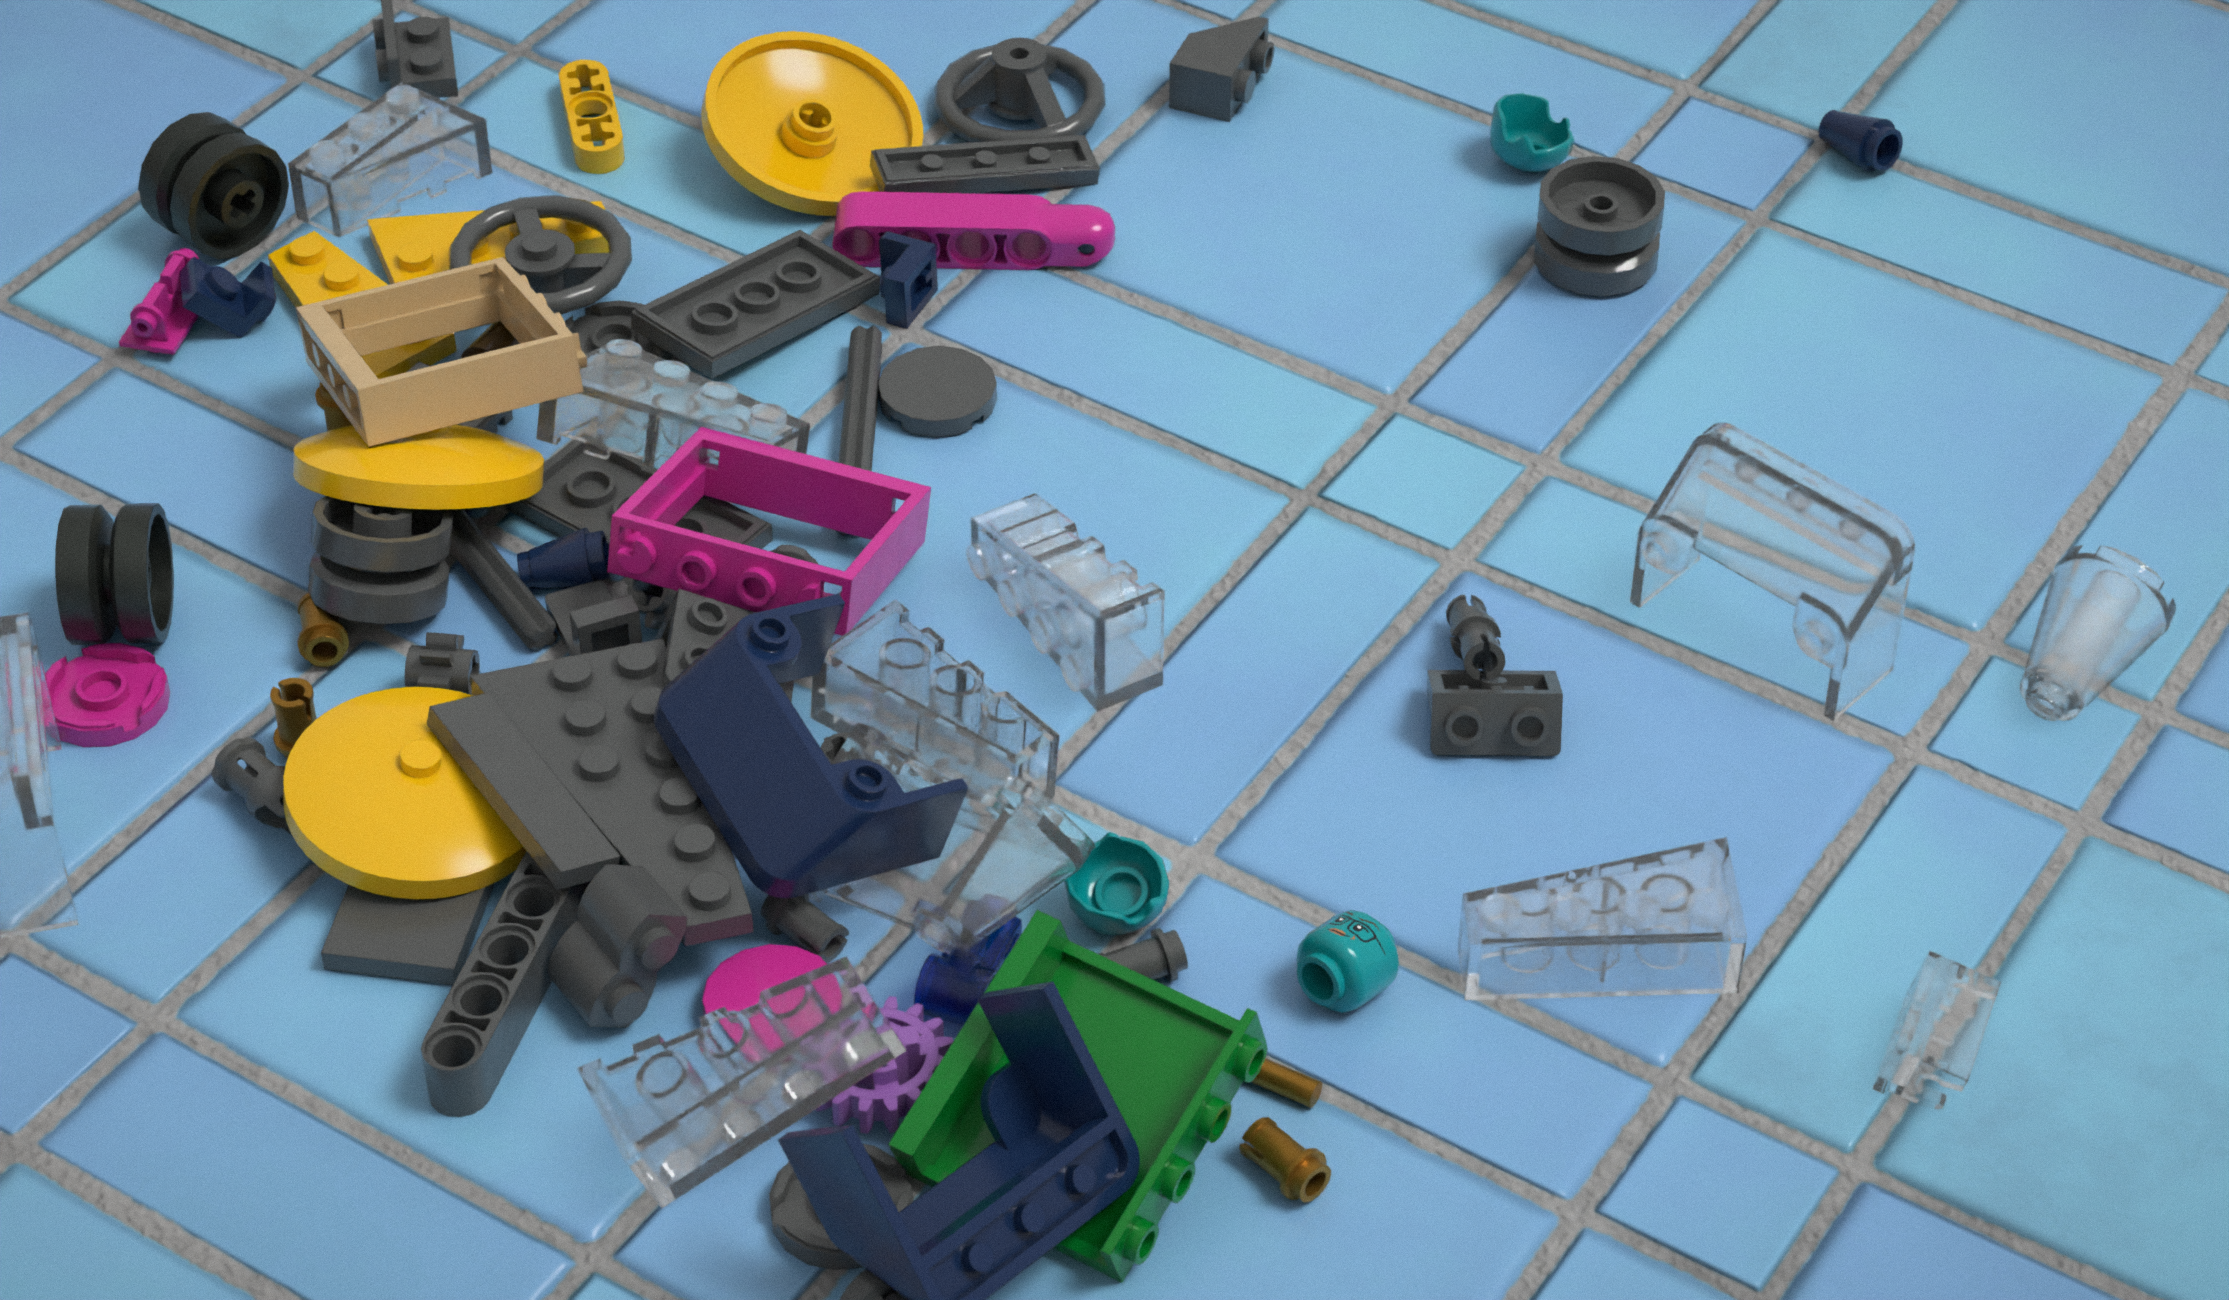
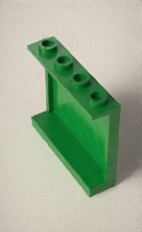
(1160, 1055)

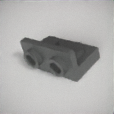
(415, 52)
(1497, 716)

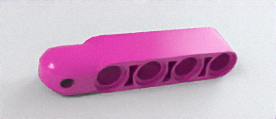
(974, 229)

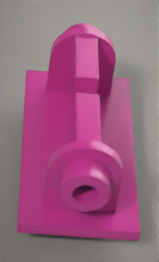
(160, 320)

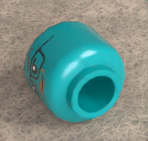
(1347, 961)

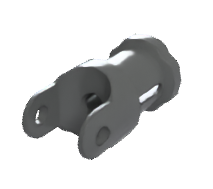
(257, 784)

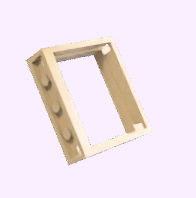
(452, 392)

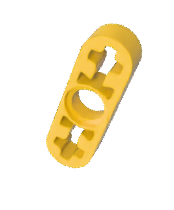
(588, 130)

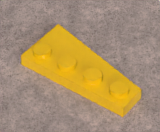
(421, 243)
(317, 270)

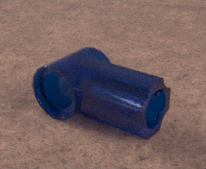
(954, 981)

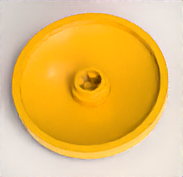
(801, 117)
(423, 471)
(389, 804)

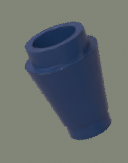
(1862, 139)
(566, 561)

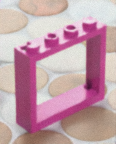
(776, 481)

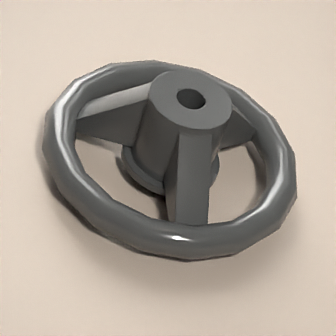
(1016, 87)
(549, 256)

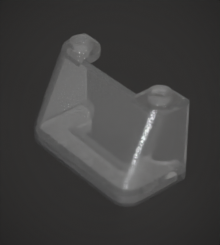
(993, 866)

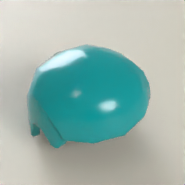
(1527, 135)
(1118, 886)

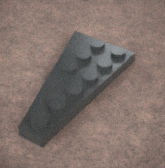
(599, 738)

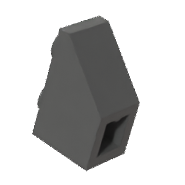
(1220, 68)

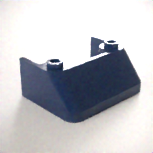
(767, 780)
(1051, 1169)

